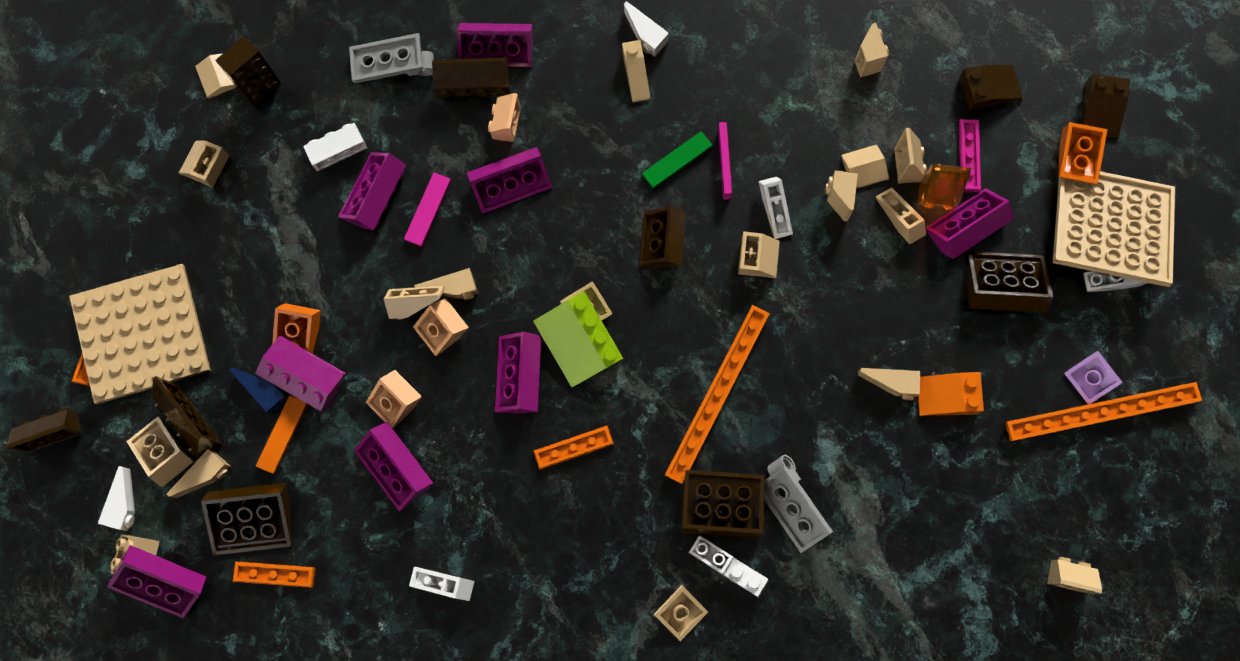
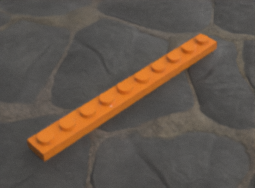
(717, 394)
(1103, 411)

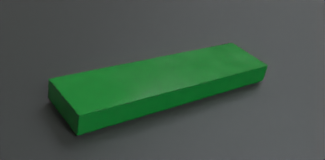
(677, 160)

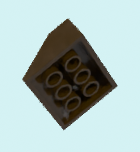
(1008, 282)
(183, 417)
(723, 504)
(248, 518)

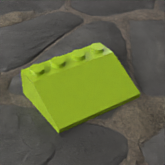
(578, 339)

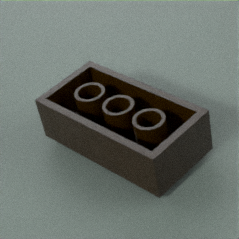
(248, 70)

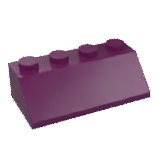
(496, 41)
(509, 180)
(372, 190)
(970, 223)
(300, 373)
(518, 373)
(393, 466)
(156, 581)

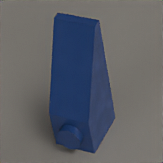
(263, 391)

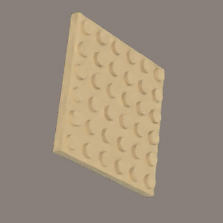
(1116, 228)
(139, 333)

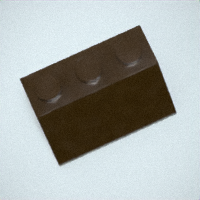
(663, 238)
(44, 431)

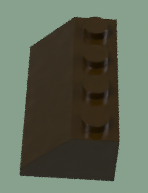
(471, 77)

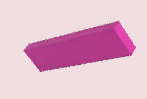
(970, 152)
(725, 162)
(427, 209)

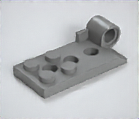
(414, 63)
(784, 476)

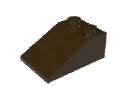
(989, 86)
(1105, 103)

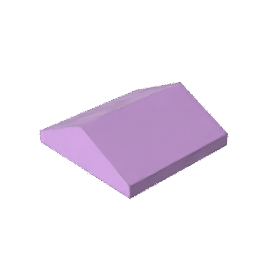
(1093, 377)

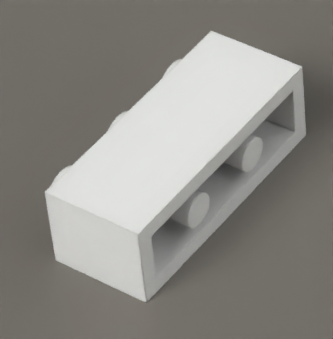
(335, 146)

